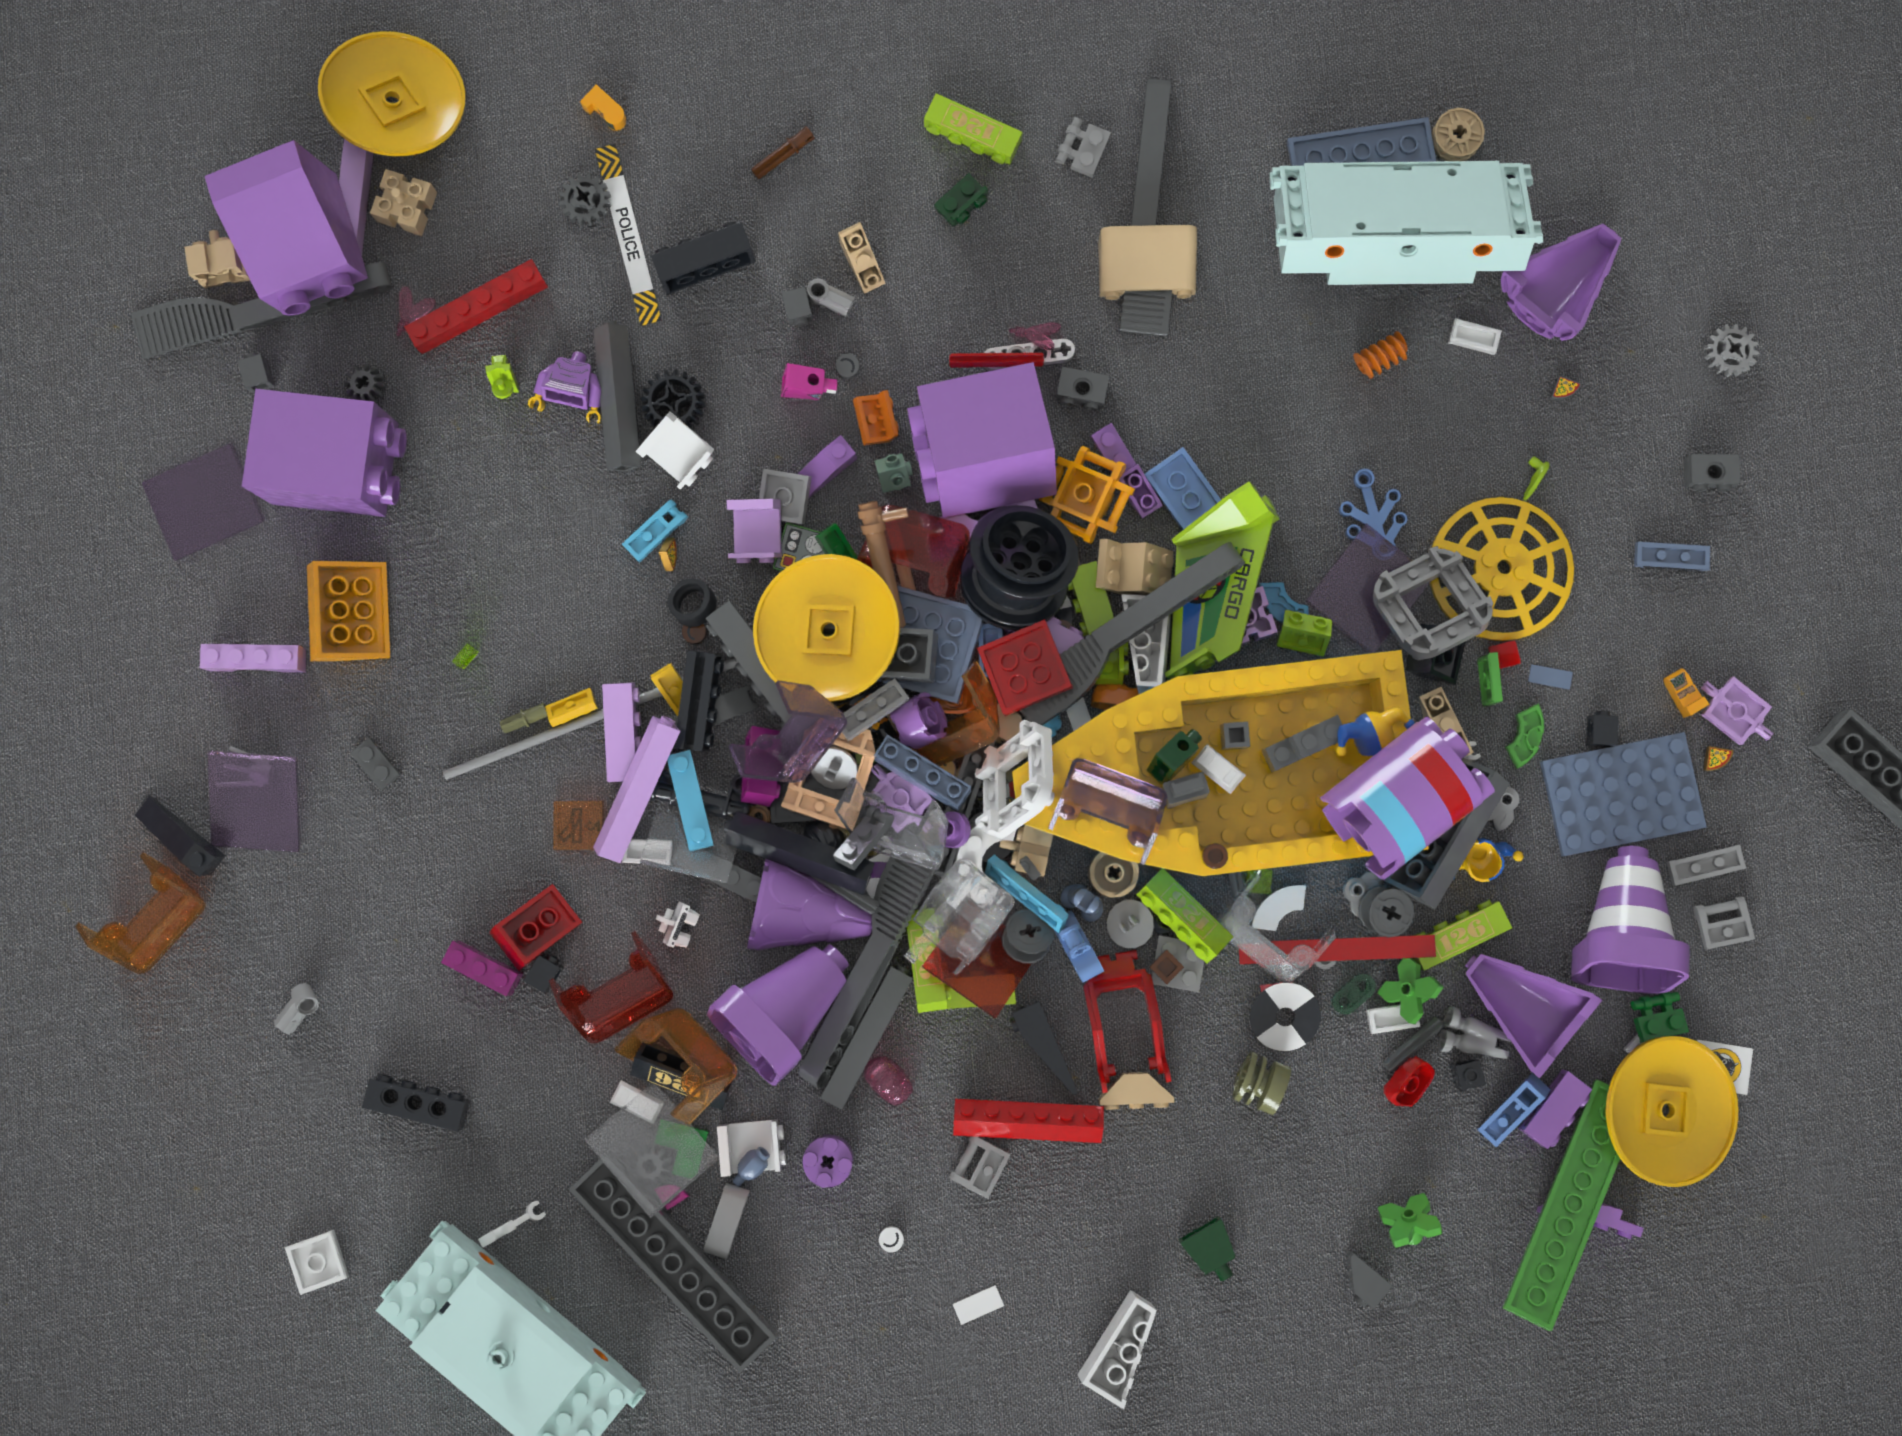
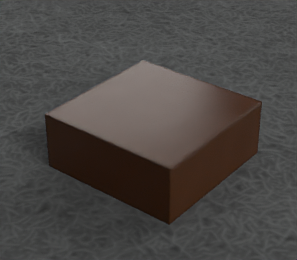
(1166, 966)

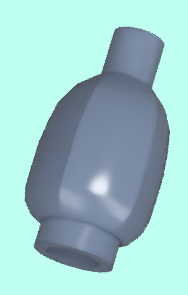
(751, 1165)

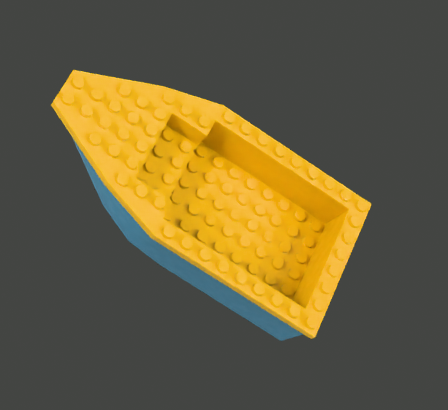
(1269, 815)

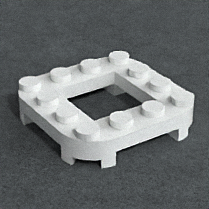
(1036, 793)

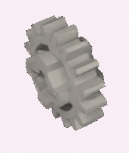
(1723, 340)

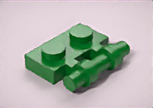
(1666, 1023)

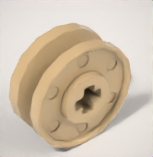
(1466, 125)

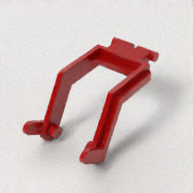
(1117, 976)

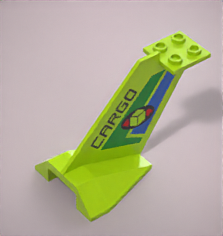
(1217, 619)

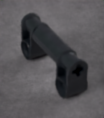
(713, 803)

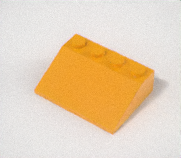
(348, 610)

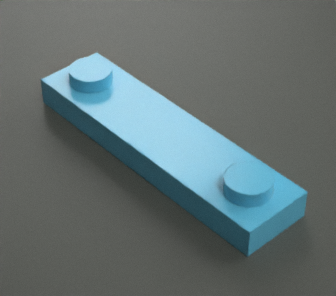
(690, 800)
(1026, 893)

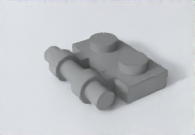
(1090, 150)

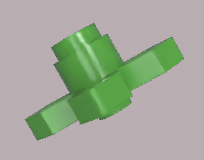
(1410, 990)
(1411, 1222)

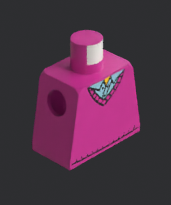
(796, 382)

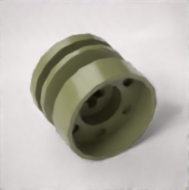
(1265, 1084)

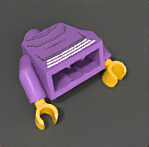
(569, 384)

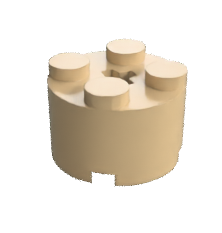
(1107, 886)

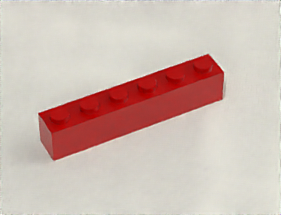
(476, 306)
(1028, 1120)

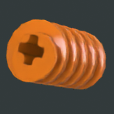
(1381, 354)

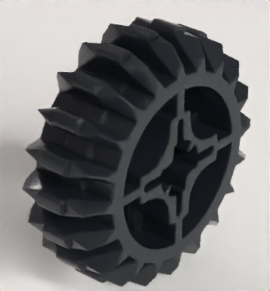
(682, 399)

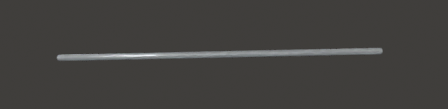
(551, 733)

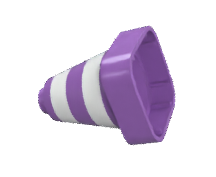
(1631, 931)

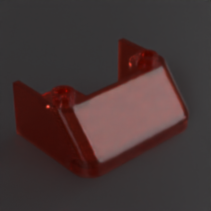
(618, 1001)

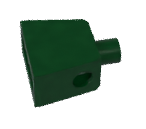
(1174, 756)
(1210, 1248)

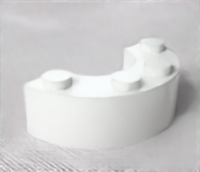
(977, 845)

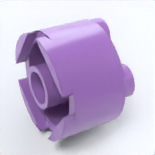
(919, 721)
(823, 1174)

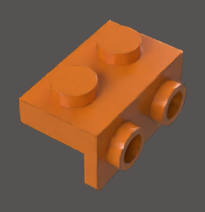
(876, 418)

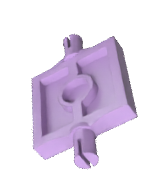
(1736, 710)
(901, 793)

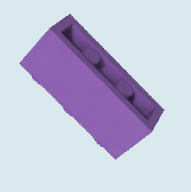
(1556, 1109)

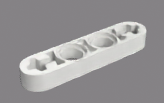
(1030, 347)

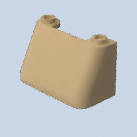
(1147, 259)

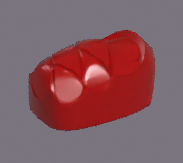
(1409, 1082)

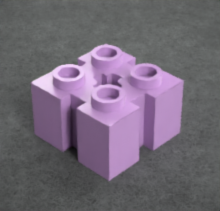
(1260, 624)

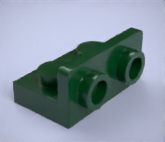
(961, 200)

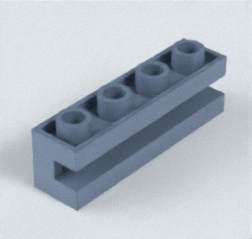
(922, 773)

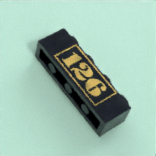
(665, 1070)

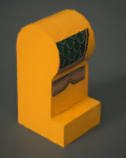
(605, 106)
(1684, 693)

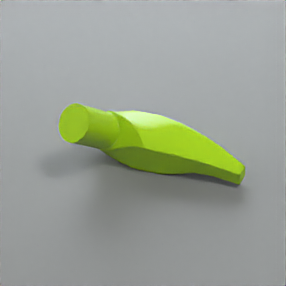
(1542, 469)

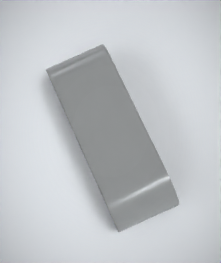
(726, 1221)

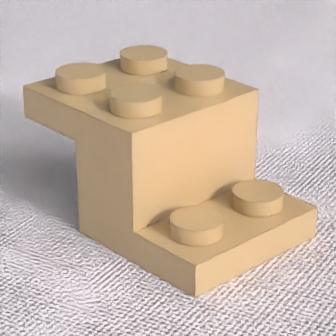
(1132, 567)

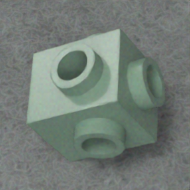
(893, 472)

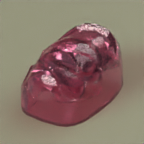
(888, 1080)

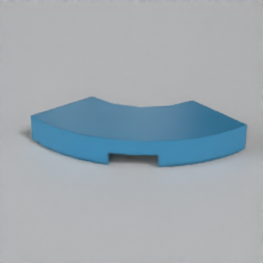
(1280, 601)

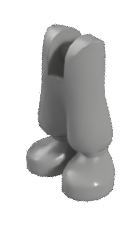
(1477, 1036)

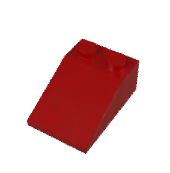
(535, 927)

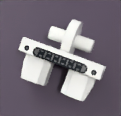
(674, 935)

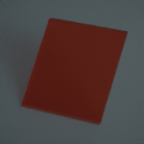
(986, 980)

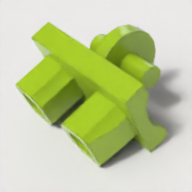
(501, 377)

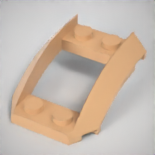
(820, 806)

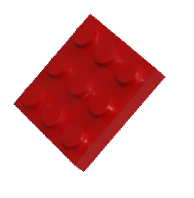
(1025, 667)

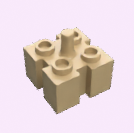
(403, 202)
(215, 262)
(1029, 843)

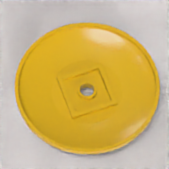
(399, 66)
(821, 593)
(1700, 1118)

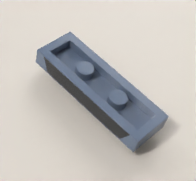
(1672, 556)

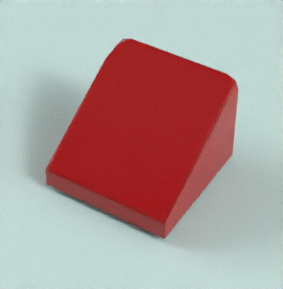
(1507, 654)

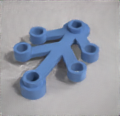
(1373, 518)

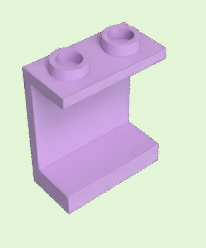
(756, 529)

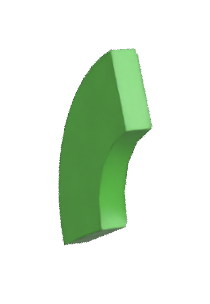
(1528, 735)

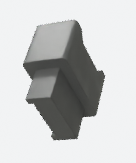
(1186, 789)

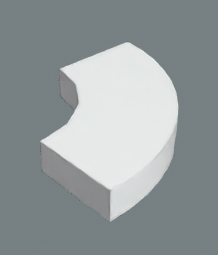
(1277, 906)

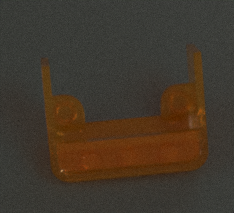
(970, 730)
(154, 927)
(709, 1065)

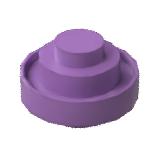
(958, 830)

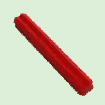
(969, 360)

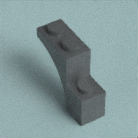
(1302, 744)

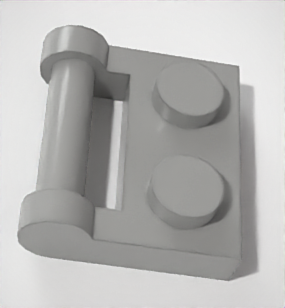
(1724, 931)
(987, 1170)

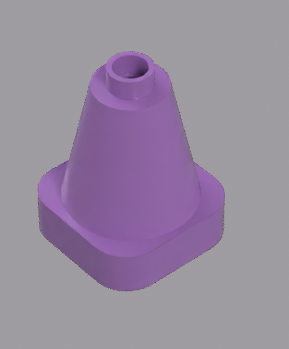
(780, 1010)

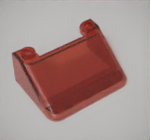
(926, 545)

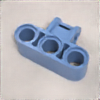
(1079, 949)

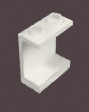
(677, 449)
(739, 1138)

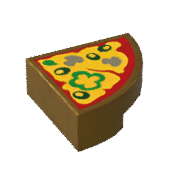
(668, 554)
(1716, 758)

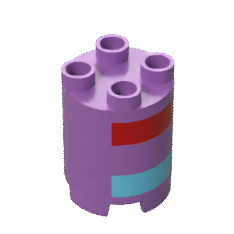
(1406, 796)

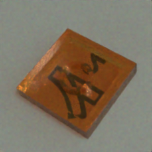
(577, 824)

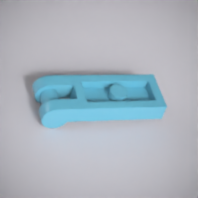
(654, 531)

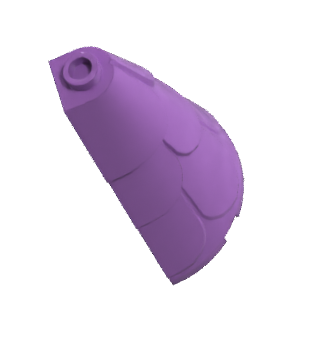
(1562, 282)
(802, 911)
(1531, 1008)

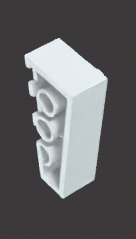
(1149, 650)
(1119, 1350)

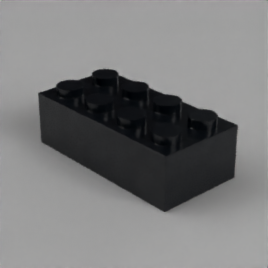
(703, 257)

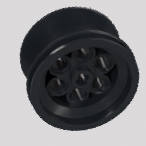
(1006, 565)

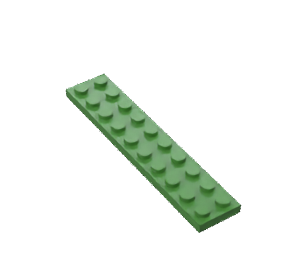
(1566, 1217)

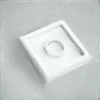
(317, 1262)

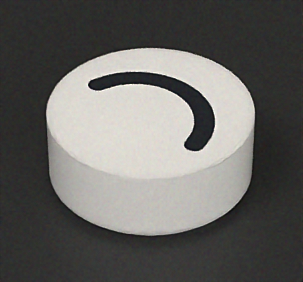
(891, 1239)

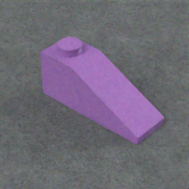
(828, 464)

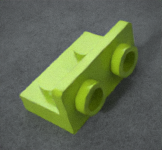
(1304, 633)
(1115, 667)

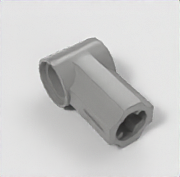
(832, 298)
(302, 1003)

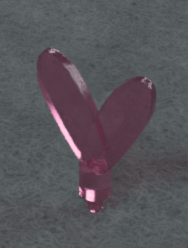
(407, 312)
(1038, 333)

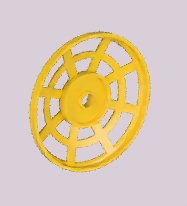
(1519, 561)

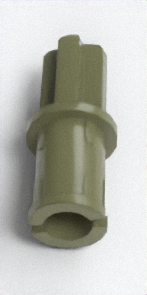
(523, 718)

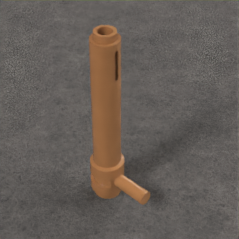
(874, 531)

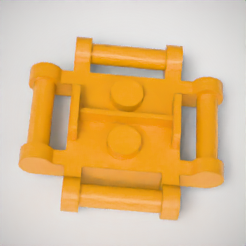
(1088, 493)

